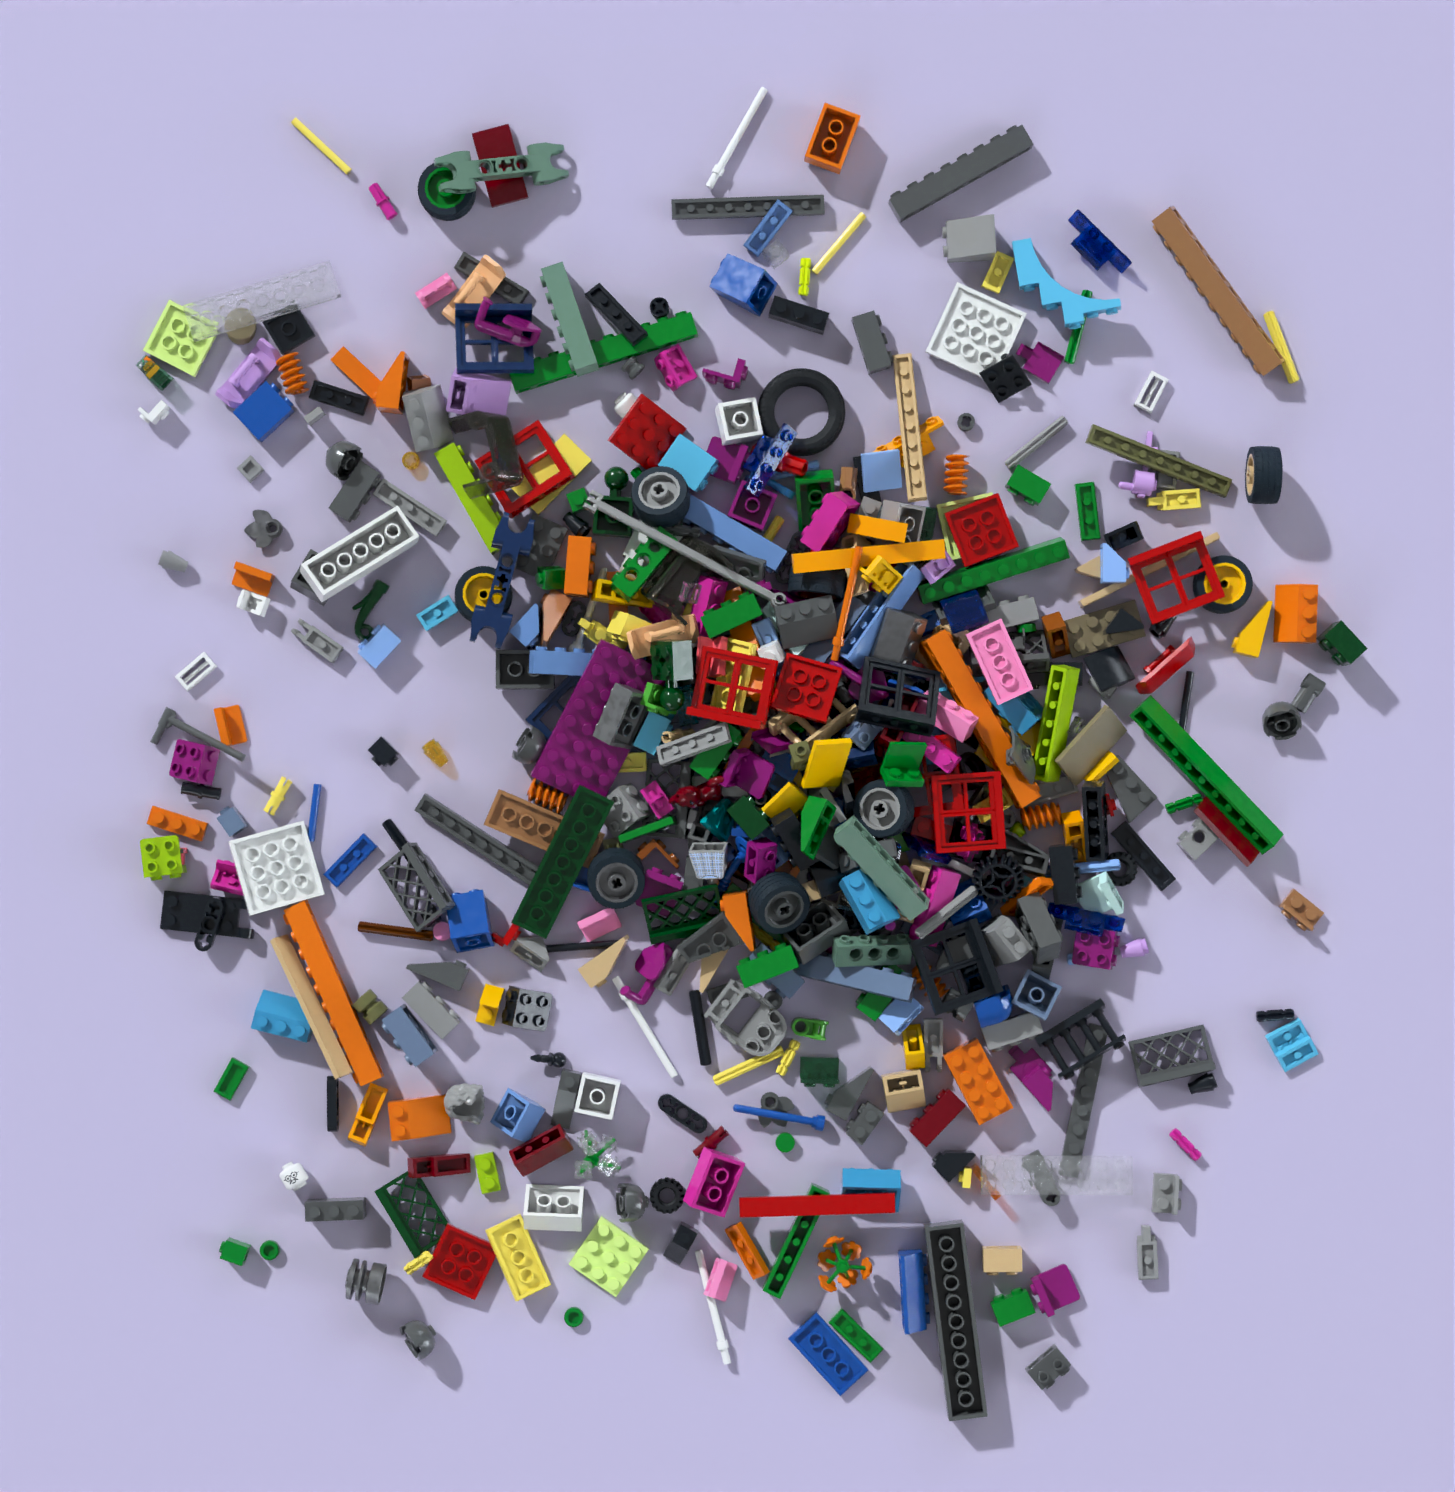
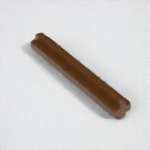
(396, 931)

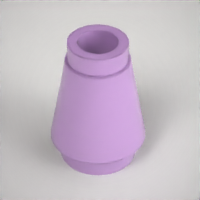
(1134, 949)

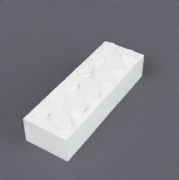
(359, 553)

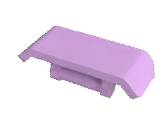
(249, 374)

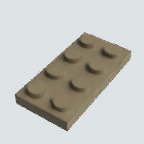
(1086, 631)

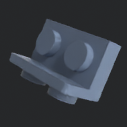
(861, 733)

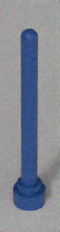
(816, 1122)

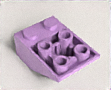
(478, 393)

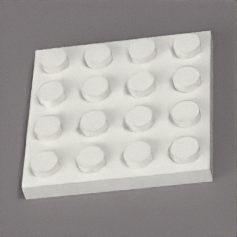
(974, 330)
(276, 868)

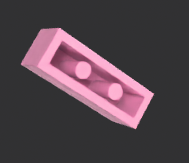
(951, 717)

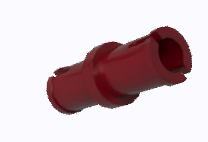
(712, 1140)

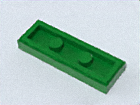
(1087, 511)
(647, 829)
(856, 1335)

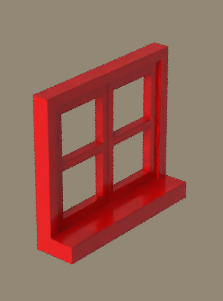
(538, 491)
(1166, 552)
(728, 715)
(956, 788)
(995, 810)

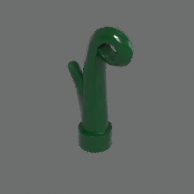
(367, 604)

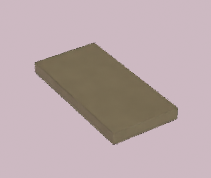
(1090, 745)

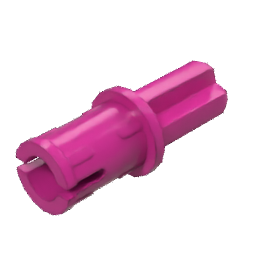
(382, 201)

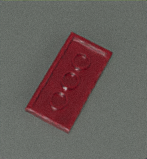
(493, 144)
(1226, 831)

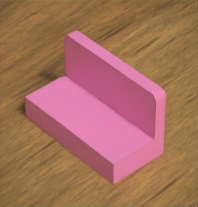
(599, 924)
(720, 1279)

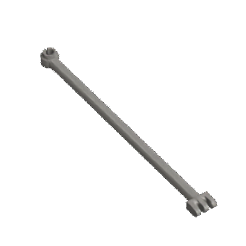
(681, 548)

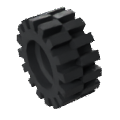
(1131, 869)
(658, 1203)

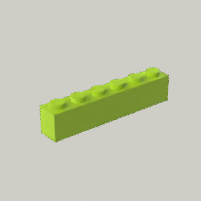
(478, 508)
(1055, 721)

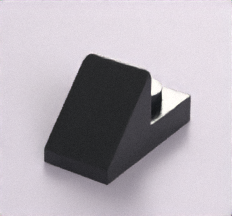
(1124, 536)

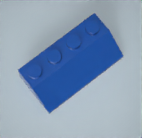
(913, 1290)

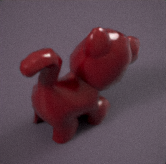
(697, 796)

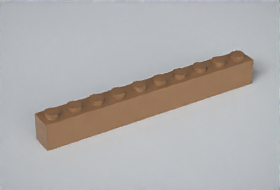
(1218, 291)

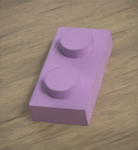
(937, 568)

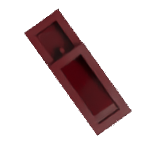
(438, 1165)

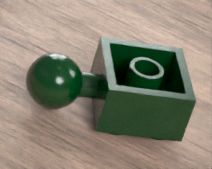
(616, 480)
(672, 663)

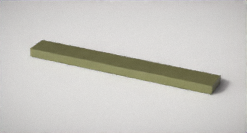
(1158, 461)

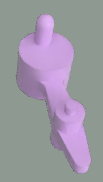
(1143, 481)

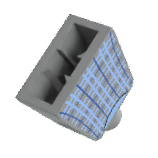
(709, 860)

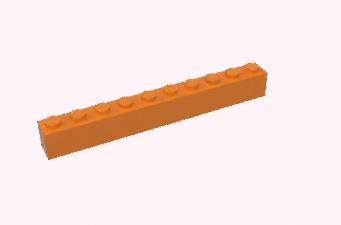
(988, 730)
(333, 992)

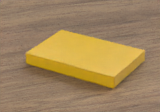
(826, 763)

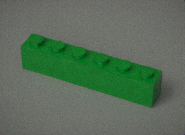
(792, 1249)

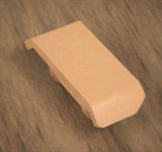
(480, 284)
(641, 638)

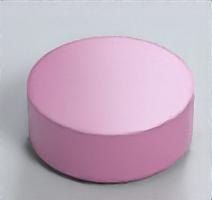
(441, 931)

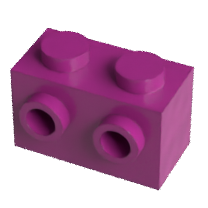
(760, 859)

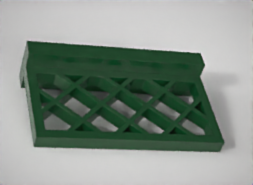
(686, 926)
(398, 1219)

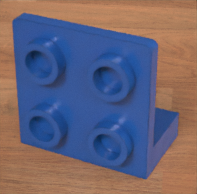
(973, 909)

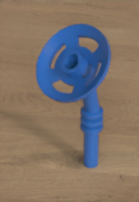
(741, 856)

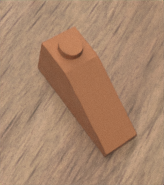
(551, 614)

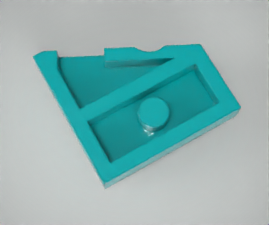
(719, 821)

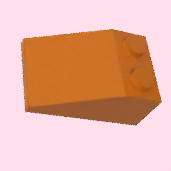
(390, 390)
(737, 912)
(418, 1117)

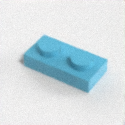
(437, 613)

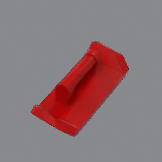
(1165, 666)

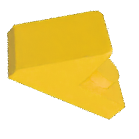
(489, 1004)

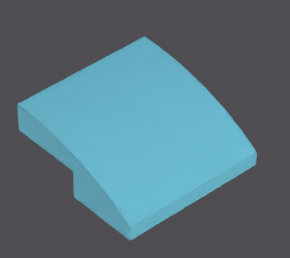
(1291, 1044)

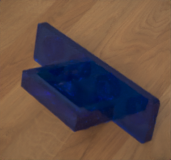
(1095, 245)
(767, 457)
(1086, 921)

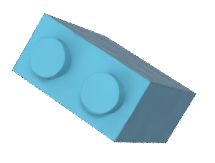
(690, 462)

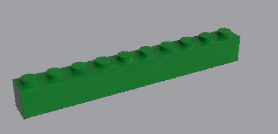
(608, 351)
(1206, 775)

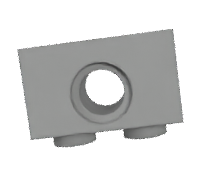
(1190, 846)

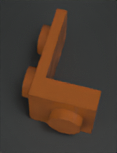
(646, 848)

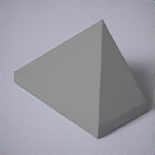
(531, 951)

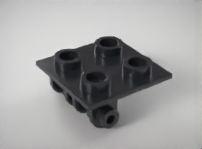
(1005, 378)

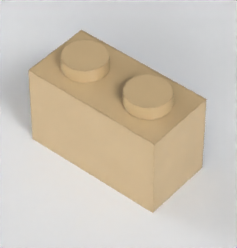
(1002, 1259)

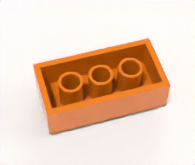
(977, 1081)

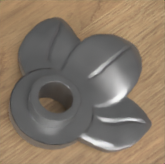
(261, 528)

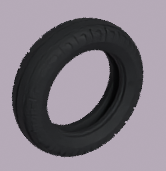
(818, 382)

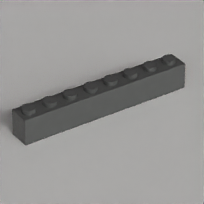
(960, 173)

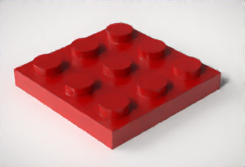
(646, 433)
(981, 530)
(806, 688)
(460, 1261)

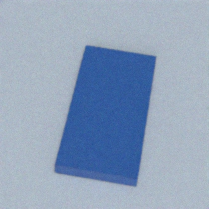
(828, 1353)

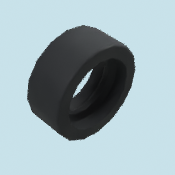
(975, 764)

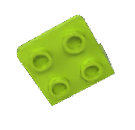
(161, 857)

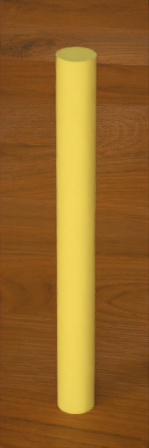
(321, 146)
(839, 242)

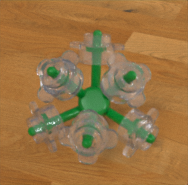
(589, 1147)

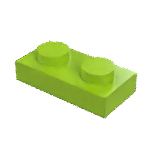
(487, 1172)

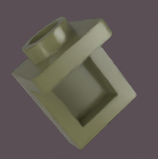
(800, 754)

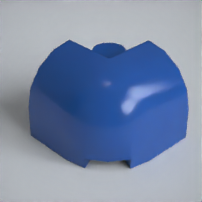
(994, 1008)

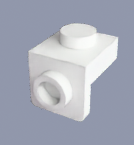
(159, 412)
(253, 603)

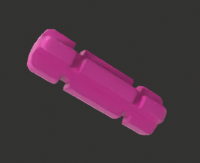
(1185, 1144)

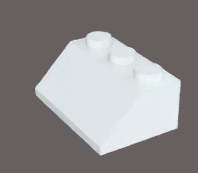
(553, 1207)

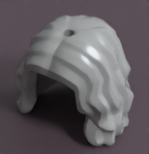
(465, 1102)

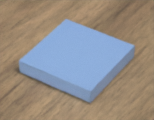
(881, 470)

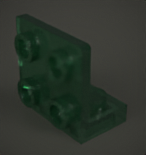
(819, 1070)

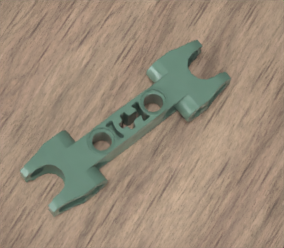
(467, 172)

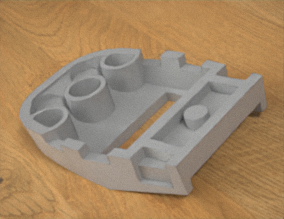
(763, 1029)

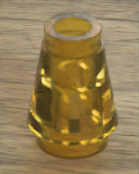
(434, 751)

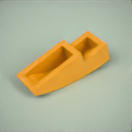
(877, 528)
(367, 1114)

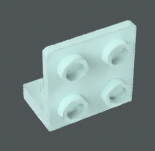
(1100, 895)

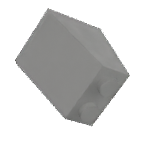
(970, 239)
(1004, 940)

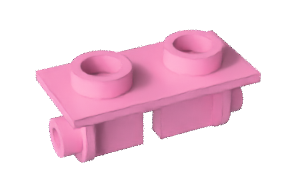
(436, 290)

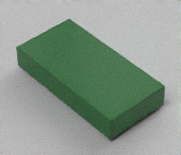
(231, 1078)

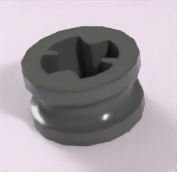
(971, 423)

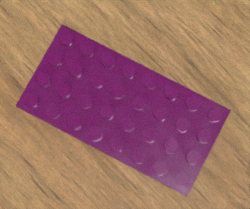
(572, 751)

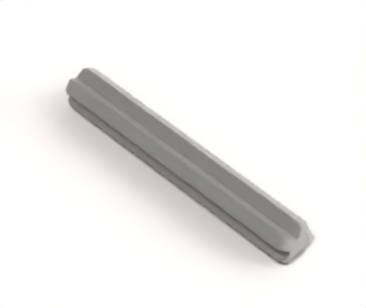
(1036, 442)
(946, 912)

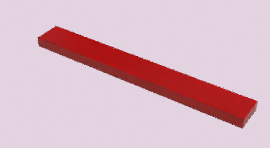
(817, 1204)

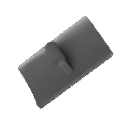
(1021, 757)

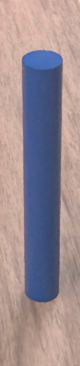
(314, 812)

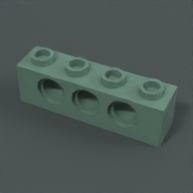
(845, 956)

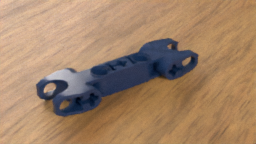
(493, 615)

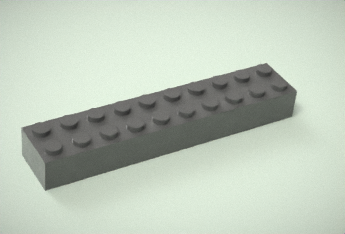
(955, 1320)

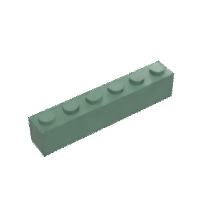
(569, 318)
(881, 868)

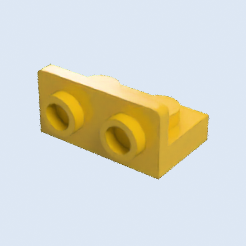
(881, 575)

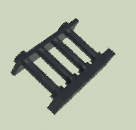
(1079, 1020)

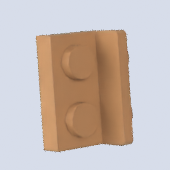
(1301, 910)

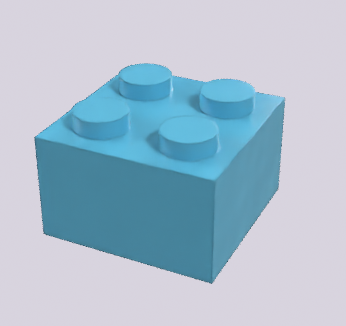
(651, 732)

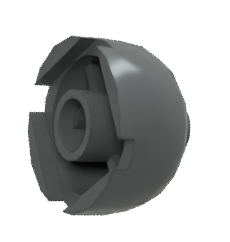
(342, 459)
(1281, 720)
(530, 746)
(630, 1202)
(419, 1338)

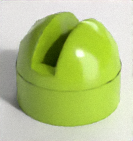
(1018, 829)

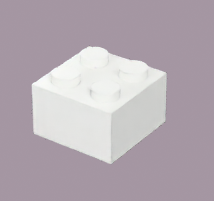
(739, 421)
(597, 1095)

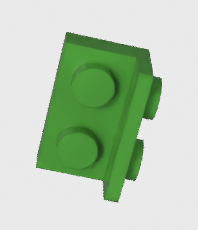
(651, 699)

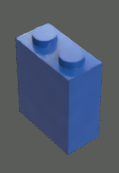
(264, 411)

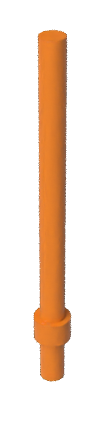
(838, 640)

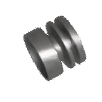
(366, 1281)

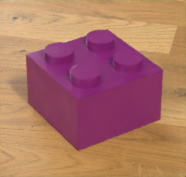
(750, 509)

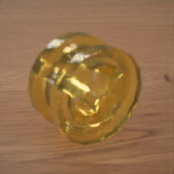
(407, 456)

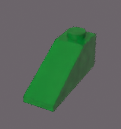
(814, 823)

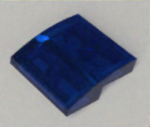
(964, 611)
(925, 848)

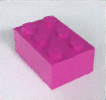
(829, 521)
(714, 1182)

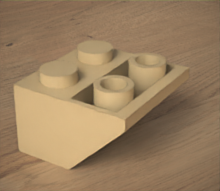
(903, 1090)

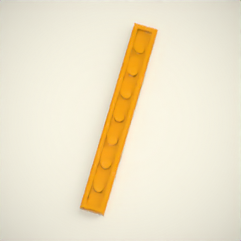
(890, 552)

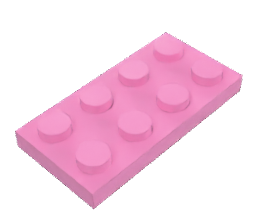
(999, 661)

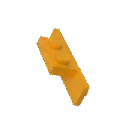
(927, 446)

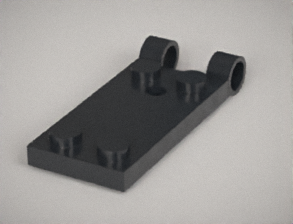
(185, 910)

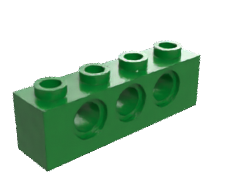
(627, 588)

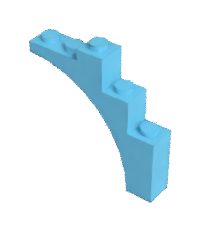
(1074, 306)

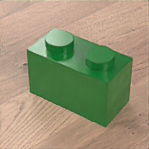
(1027, 485)
(1012, 1306)

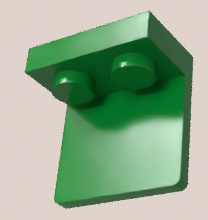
(902, 764)

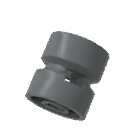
(958, 1013)

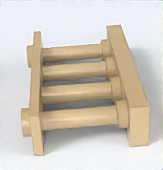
(782, 720)

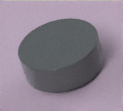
(774, 998)

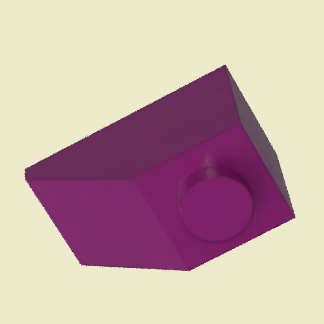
(1040, 1085)

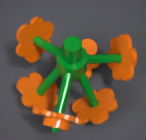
(844, 1270)

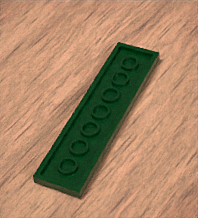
(562, 861)

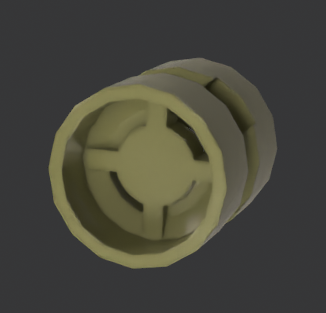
(370, 1007)

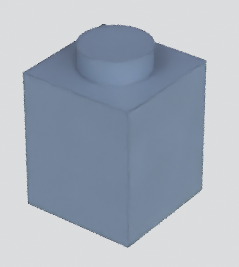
(232, 821)

